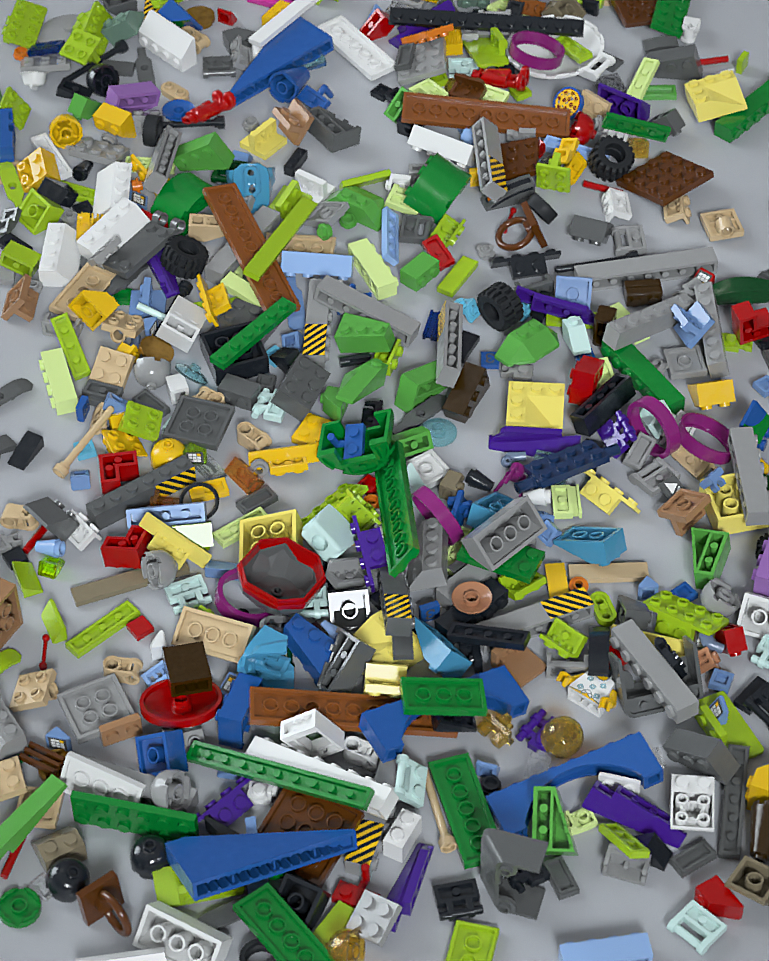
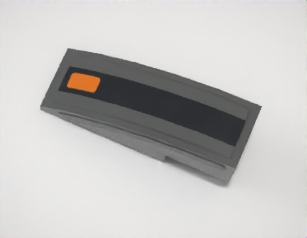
(516, 189)

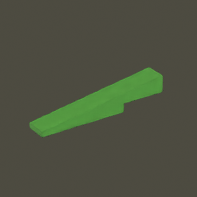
(29, 813)

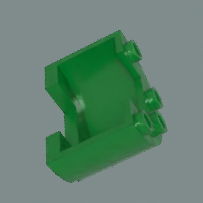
(436, 187)
(181, 197)
(376, 450)

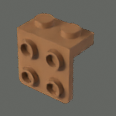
(522, 665)
(120, 729)

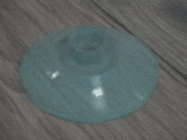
(192, 373)
(442, 431)

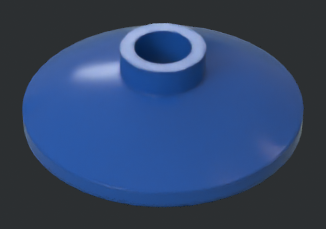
(176, 109)

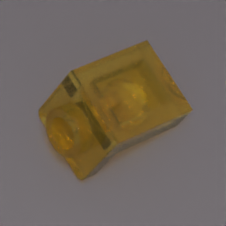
(640, 147)

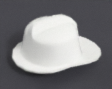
(33, 79)

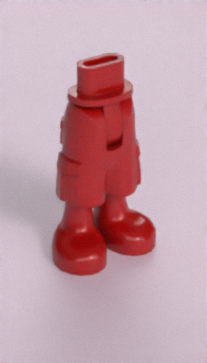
(504, 78)
(206, 110)

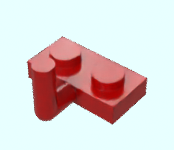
(350, 893)

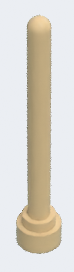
(62, 469)
(446, 841)

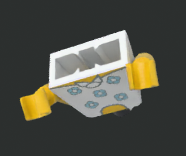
(590, 692)

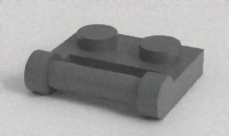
(218, 66)
(410, 228)

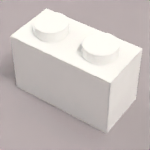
(402, 835)

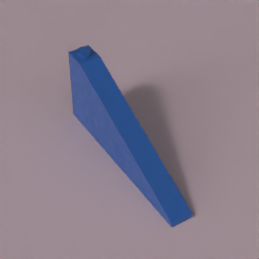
(279, 53)
(230, 861)

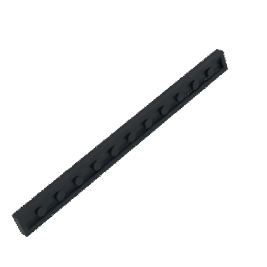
(486, 21)

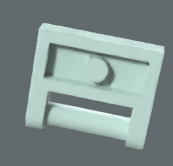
(412, 780)
(700, 921)

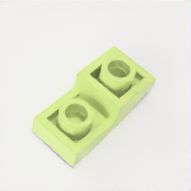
(581, 820)

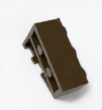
(467, 393)

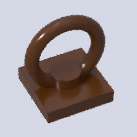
(530, 225)
(101, 899)

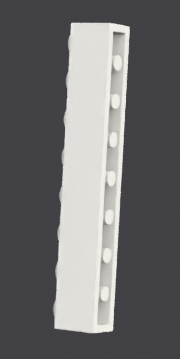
(384, 796)

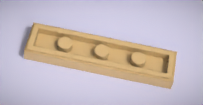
(611, 573)

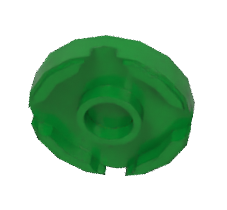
(20, 907)

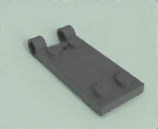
(143, 245)

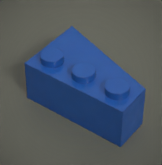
(7, 136)
(308, 645)
(235, 711)

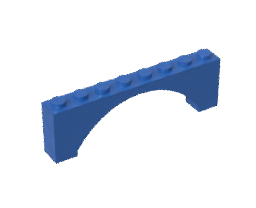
(387, 723)
(626, 757)

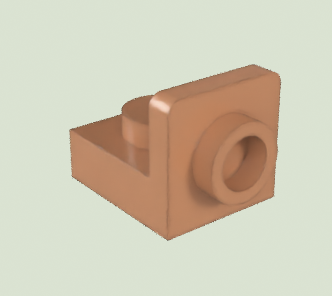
(708, 659)

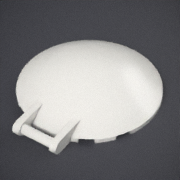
(591, 40)

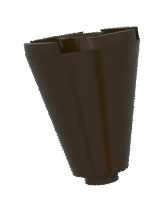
(759, 832)

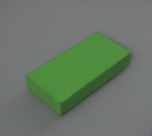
(661, 92)

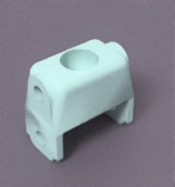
(329, 533)

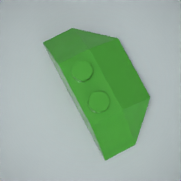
(363, 205)
(527, 344)

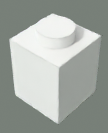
(176, 386)

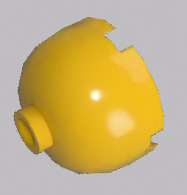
(65, 131)
(165, 452)

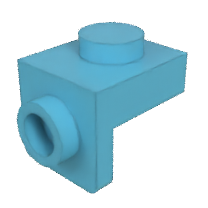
(470, 308)

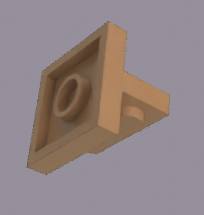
(294, 121)
(20, 300)
(684, 509)

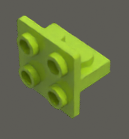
(81, 47)
(19, 107)
(553, 176)
(288, 198)
(141, 421)
(353, 505)

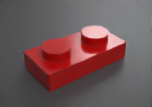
(437, 249)

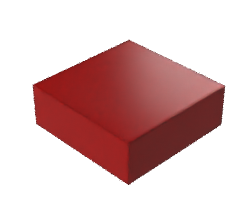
(370, 481)
(140, 628)

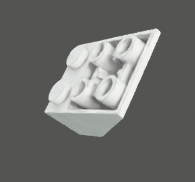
(182, 324)
(692, 802)

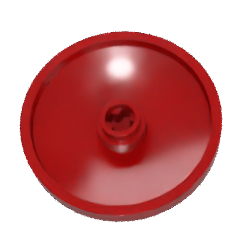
(179, 711)

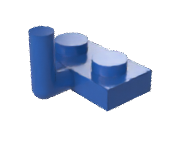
(314, 98)
(354, 440)

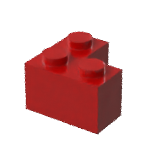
(749, 323)
(584, 379)
(117, 469)
(127, 550)

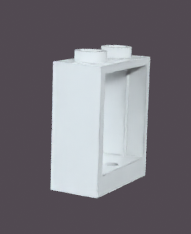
(295, 729)

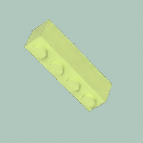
(373, 269)
(59, 381)

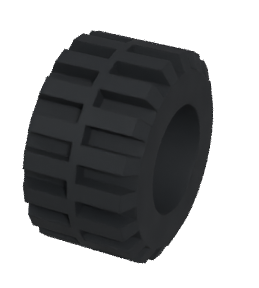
(617, 149)
(184, 257)
(500, 306)

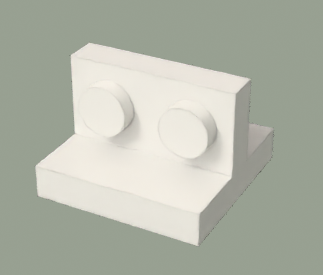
(314, 186)

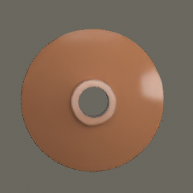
(471, 597)

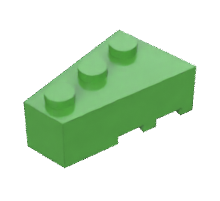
(204, 154)
(363, 335)
(417, 387)
(709, 554)
(551, 822)

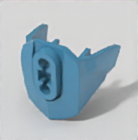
(262, 181)
(264, 659)

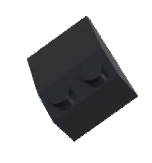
(304, 899)

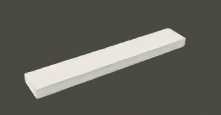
(280, 22)

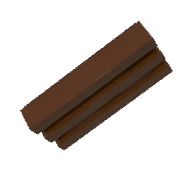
(44, 755)

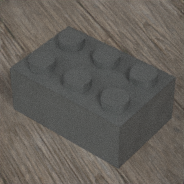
(300, 387)

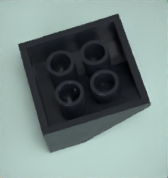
(249, 365)

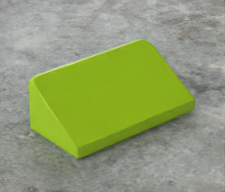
(26, 578)
(54, 622)

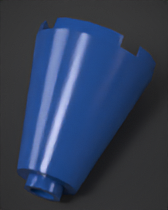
(288, 83)

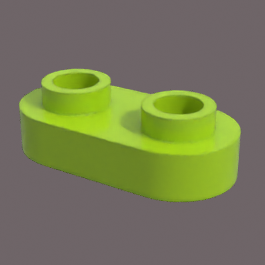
(605, 612)

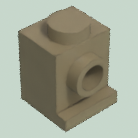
(451, 484)

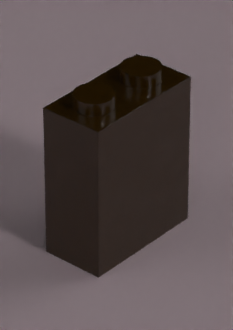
(187, 669)

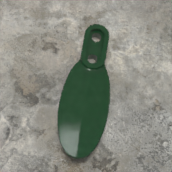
(742, 289)

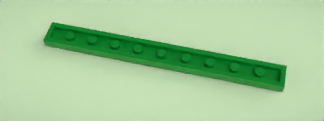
(280, 775)

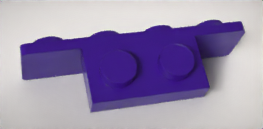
(372, 550)
(230, 806)

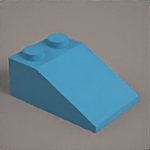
(486, 507)
(593, 544)
(440, 653)

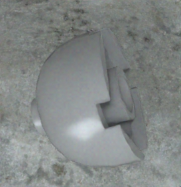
(151, 372)
(159, 569)
(719, 599)
(170, 789)

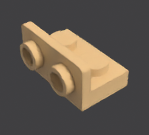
(594, 104)
(678, 210)
(691, 463)

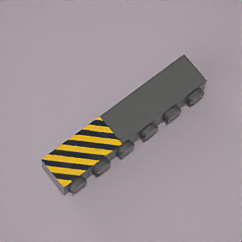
(137, 493)
(395, 603)

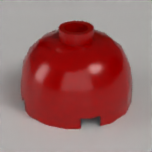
(582, 128)

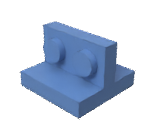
(574, 289)
(149, 297)
(692, 323)

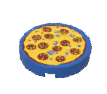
(569, 99)

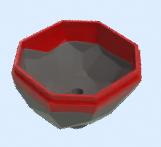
(280, 576)

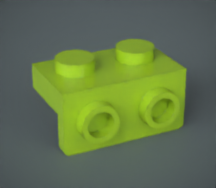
(448, 229)
(391, 358)
(519, 589)
(565, 639)

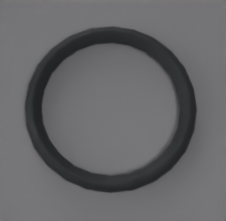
(204, 485)

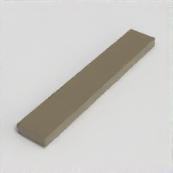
(114, 586)

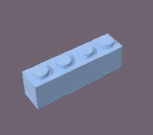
(317, 264)
(170, 514)
(614, 948)

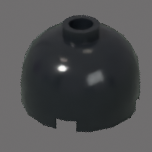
(101, 77)
(148, 855)
(66, 879)

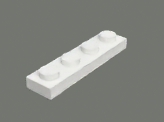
(43, 141)

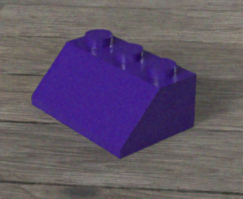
(624, 104)

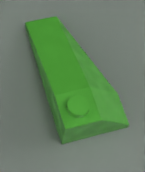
(362, 381)

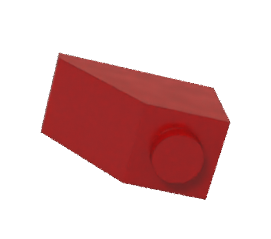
(377, 25)
(733, 638)
(718, 899)

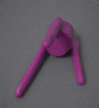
(515, 474)

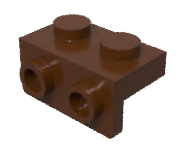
(468, 87)

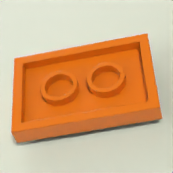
(428, 35)

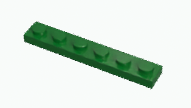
(252, 333)

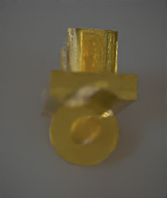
(500, 726)

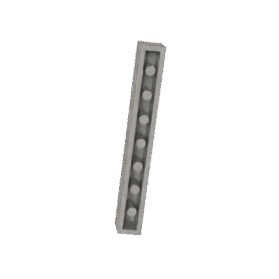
(658, 266)

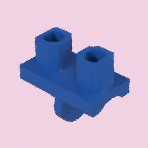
(459, 506)

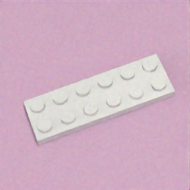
(358, 48)

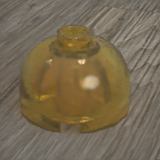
(562, 737)
(346, 946)

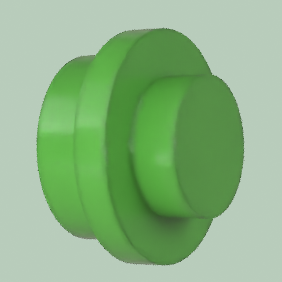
(348, 221)
(324, 231)

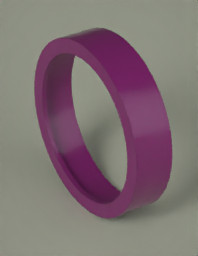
(538, 39)
(665, 419)
(710, 426)
(432, 507)
(229, 611)

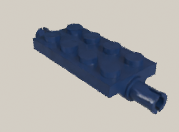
(565, 464)

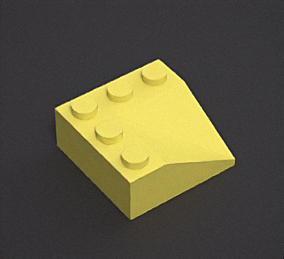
(715, 96)
(535, 404)
(726, 509)
(273, 525)
(373, 634)

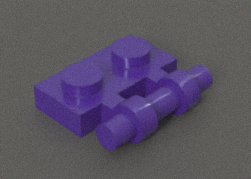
(611, 433)
(534, 738)

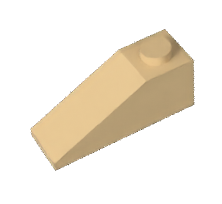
(204, 227)

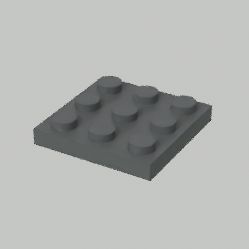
(241, 313)
(199, 422)

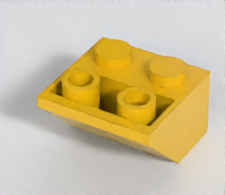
(35, 168)

